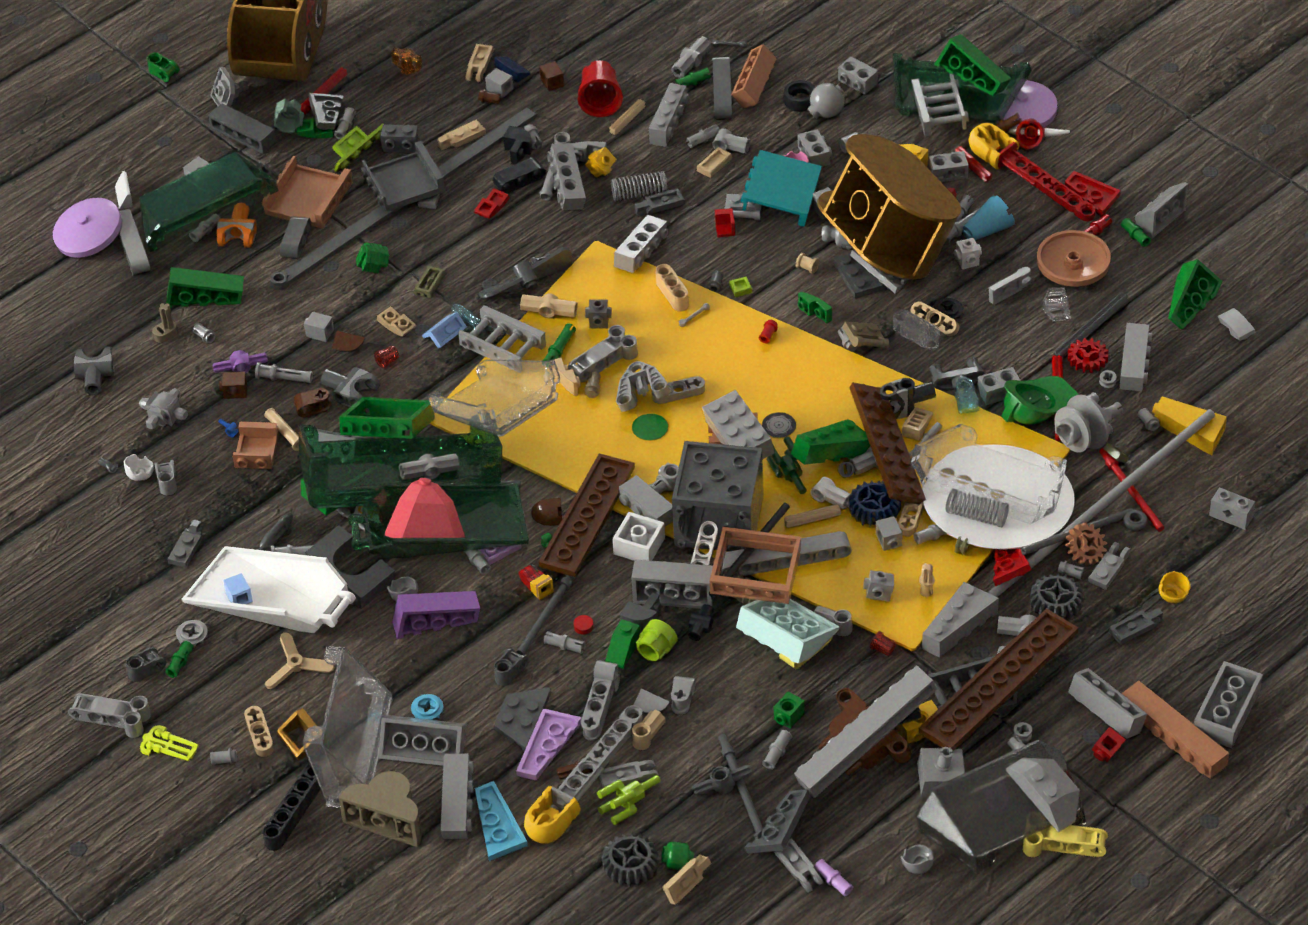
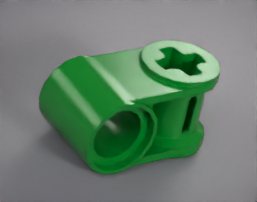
(161, 66)

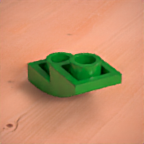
(814, 305)

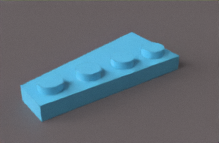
(498, 824)

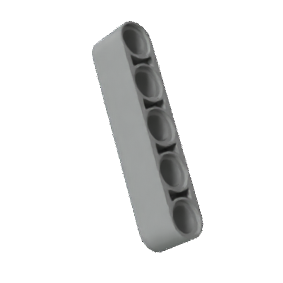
(132, 244)

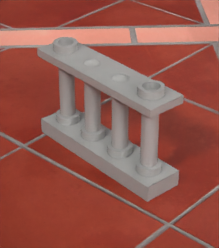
(926, 112)
(502, 324)

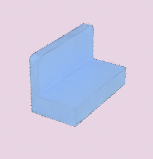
(445, 329)

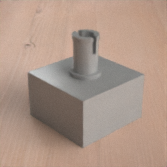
(938, 766)

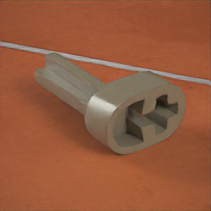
(166, 329)

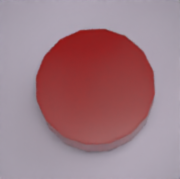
(583, 624)

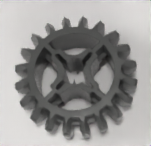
(1069, 595)
(633, 864)

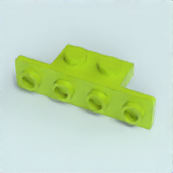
(352, 143)

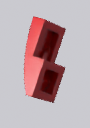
(493, 204)

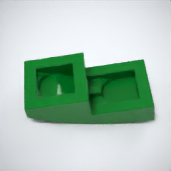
(310, 130)

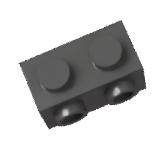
(399, 138)

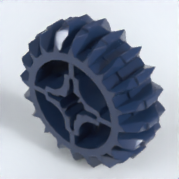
(872, 503)

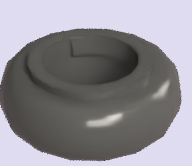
(1135, 526)

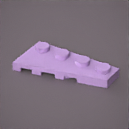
(547, 739)

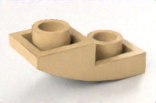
(395, 322)
(567, 377)

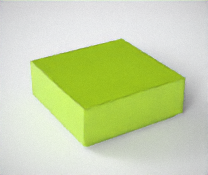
(740, 286)

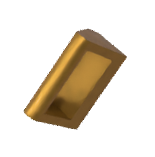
(298, 719)

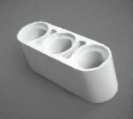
(703, 539)

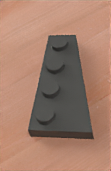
(781, 824)

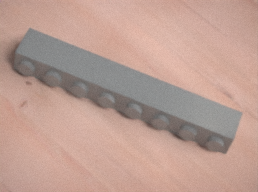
(865, 731)

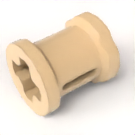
(807, 263)

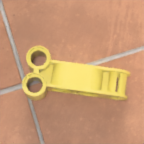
(1070, 840)

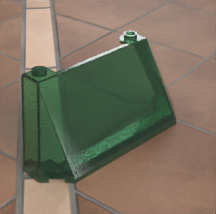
(974, 101)
(200, 195)

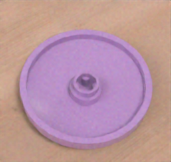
(1034, 102)
(87, 227)

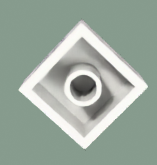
(638, 537)

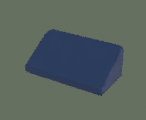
(512, 68)

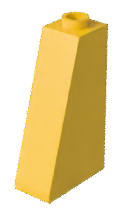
(1178, 416)

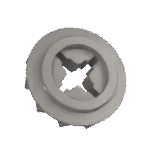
(187, 628)

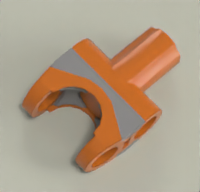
(237, 227)

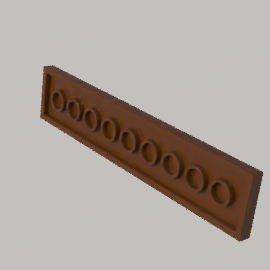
(998, 680)

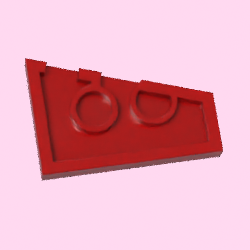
(1095, 192)
(1009, 564)

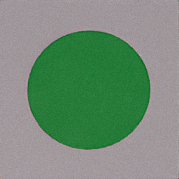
(650, 426)

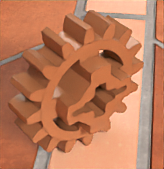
(1084, 543)

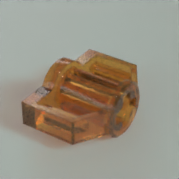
(407, 57)

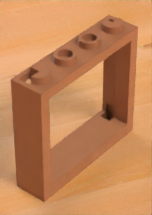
(750, 588)

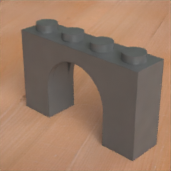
(363, 586)

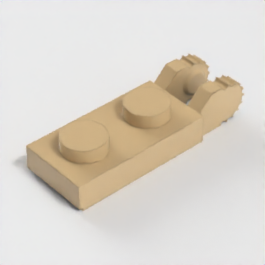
(479, 61)

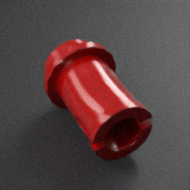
(769, 328)

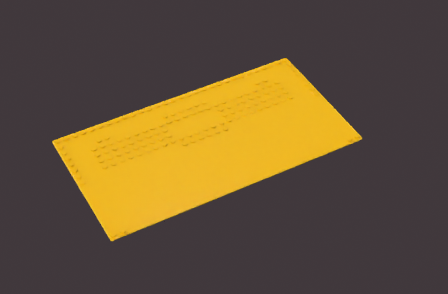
(788, 376)

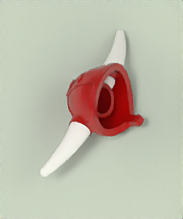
(1031, 133)

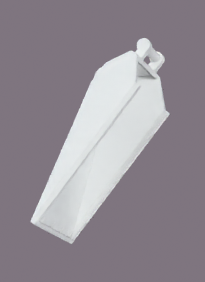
(284, 588)

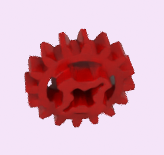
(1088, 355)

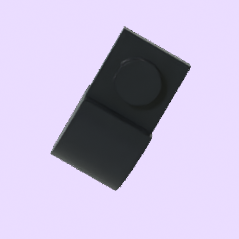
(517, 142)

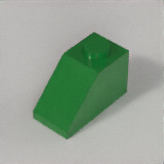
(623, 643)

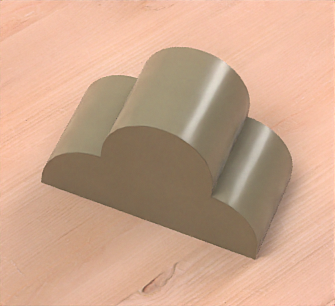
(383, 808)

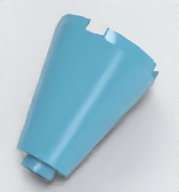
(989, 219)

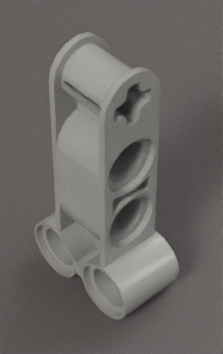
(605, 353)
(605, 681)
(112, 712)

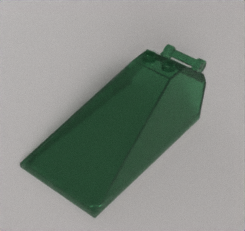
(487, 512)

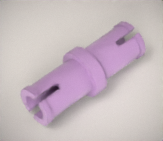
(833, 877)

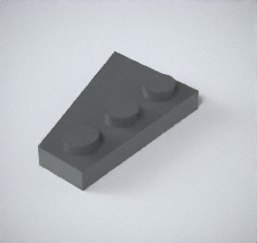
(325, 109)
(857, 277)

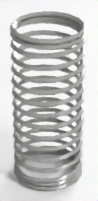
(615, 192)
(999, 512)

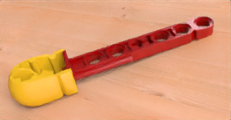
(988, 138)

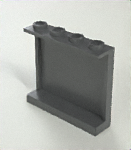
(404, 179)

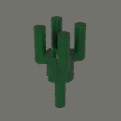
(787, 466)

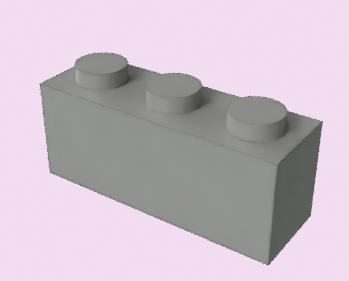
(645, 500)

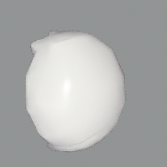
(137, 468)

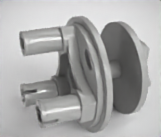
(1085, 423)

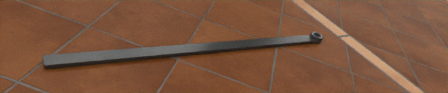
(281, 280)

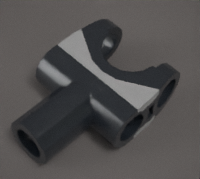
(905, 395)

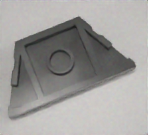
(520, 714)

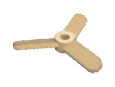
(296, 663)

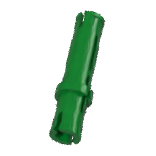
(556, 350)

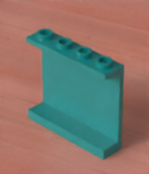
(782, 184)

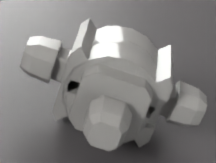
(163, 408)

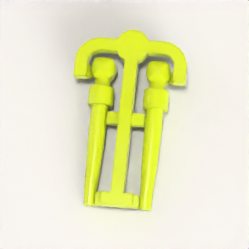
(149, 741)

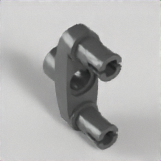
(948, 379)

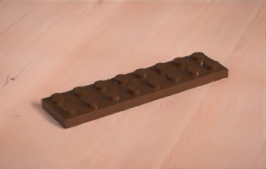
(887, 444)
(586, 515)

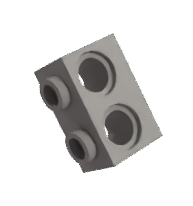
(858, 75)
(815, 147)
(949, 166)
(992, 385)

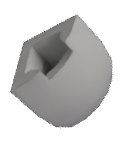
(650, 702)

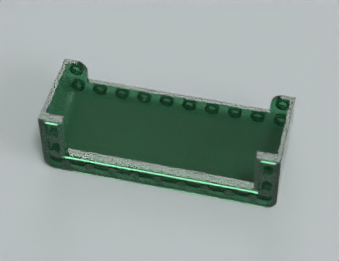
(355, 470)

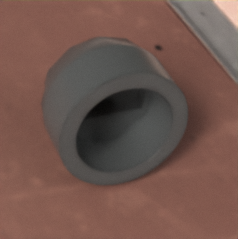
(849, 468)

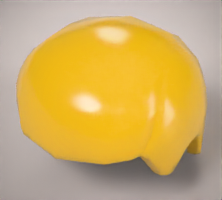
(1174, 587)

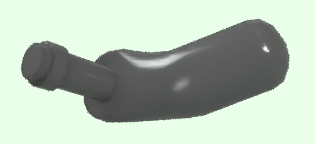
(110, 467)

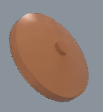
(1073, 258)

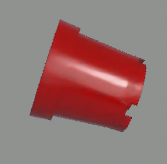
(595, 97)

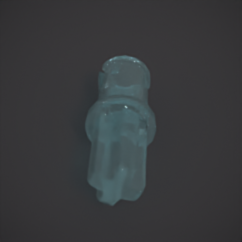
(466, 315)

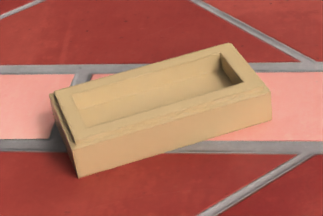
(714, 162)

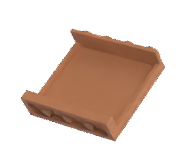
(307, 193)

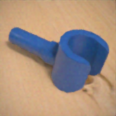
(230, 428)

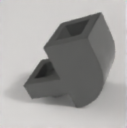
(642, 614)

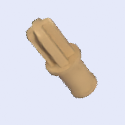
(926, 580)

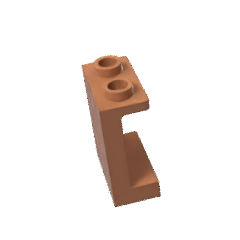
(256, 445)

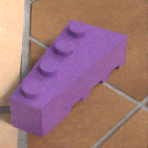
(434, 610)

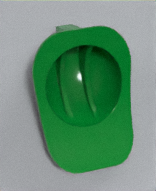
(1036, 399)

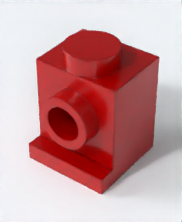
(1112, 741)

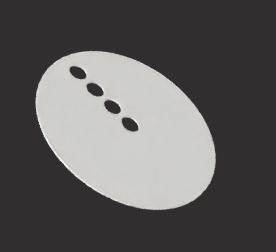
(1014, 532)

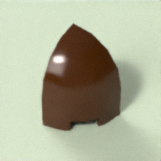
(347, 342)
(547, 512)

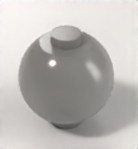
(826, 100)

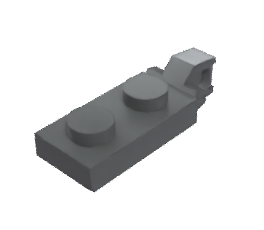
(660, 202)
(186, 545)
(1135, 625)

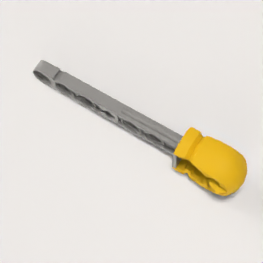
(546, 823)

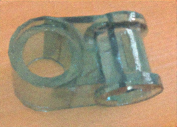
(965, 396)

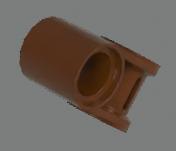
(310, 403)

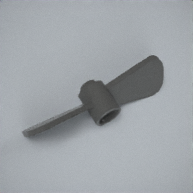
(528, 275)

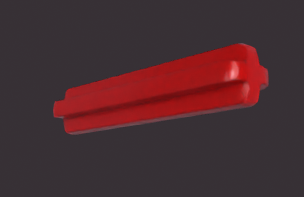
(975, 166)

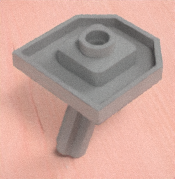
(226, 89)

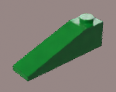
(1192, 291)

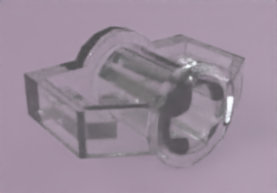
(1056, 304)

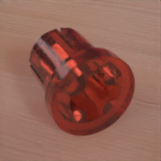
(386, 356)
(883, 644)

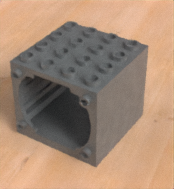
(716, 486)

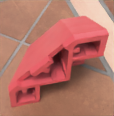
(425, 513)

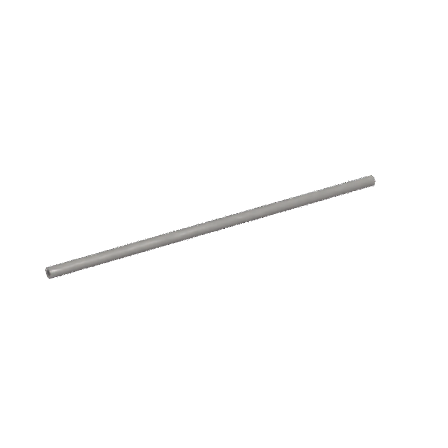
(1115, 493)

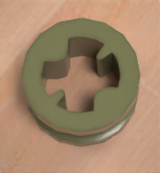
(961, 546)

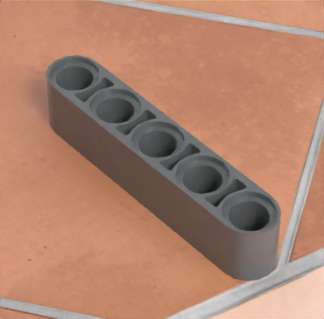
(722, 88)

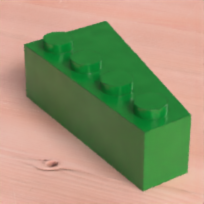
(972, 65)
(203, 287)
(831, 443)

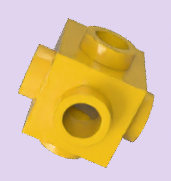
(600, 162)

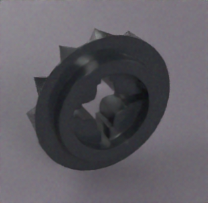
(949, 304)

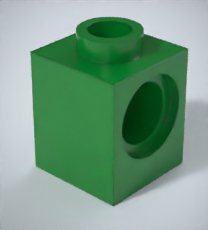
(789, 710)

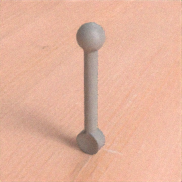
(682, 322)

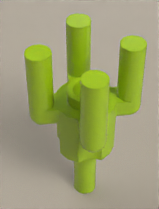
(625, 797)

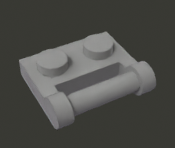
(752, 211)

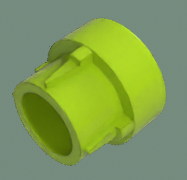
(656, 640)

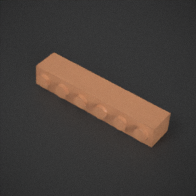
(1178, 731)

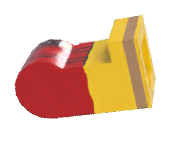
(535, 580)

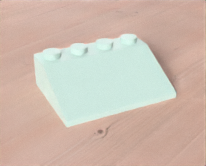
(786, 628)

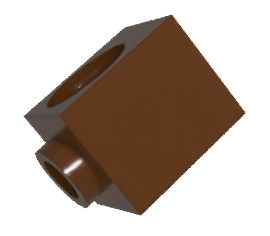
(551, 76)
(233, 385)

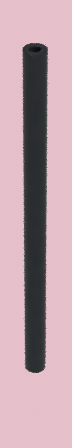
(748, 551)

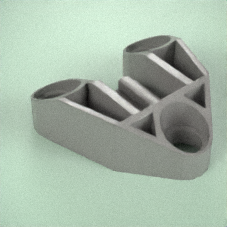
(626, 395)

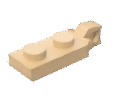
(461, 135)
(686, 879)

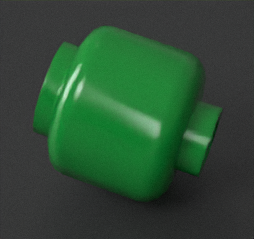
(676, 855)

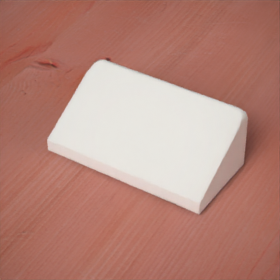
(123, 192)

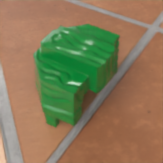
(372, 257)

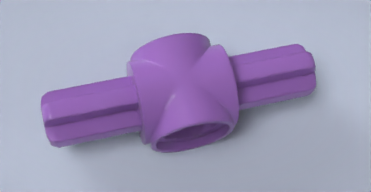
(239, 362)

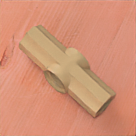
(548, 305)

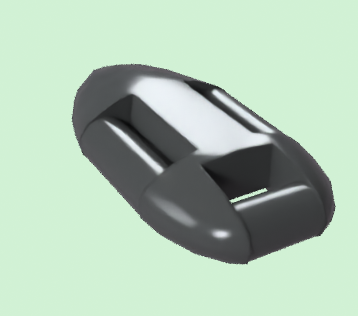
(276, 533)

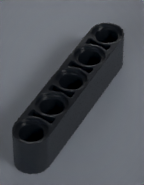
(291, 809)

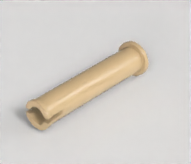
(283, 428)

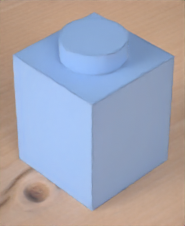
(238, 589)

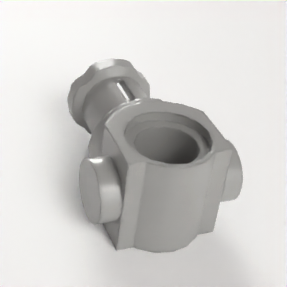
(666, 478)

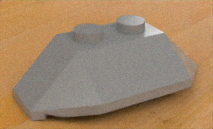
(1048, 789)

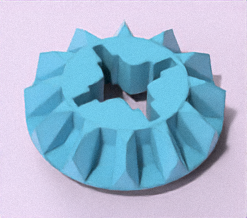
(423, 702)

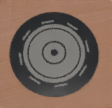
(779, 424)

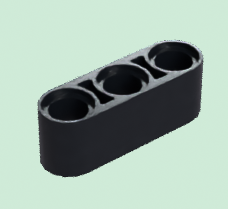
(519, 175)

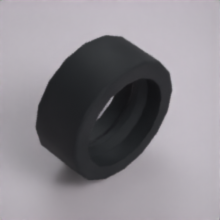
(794, 87)

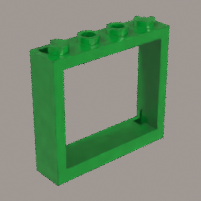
(386, 417)

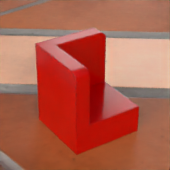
(724, 222)

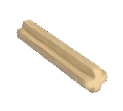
(623, 120)
(812, 515)

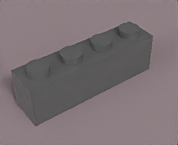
(242, 128)

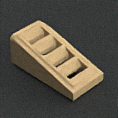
(916, 432)

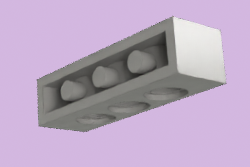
(566, 176)
(640, 243)

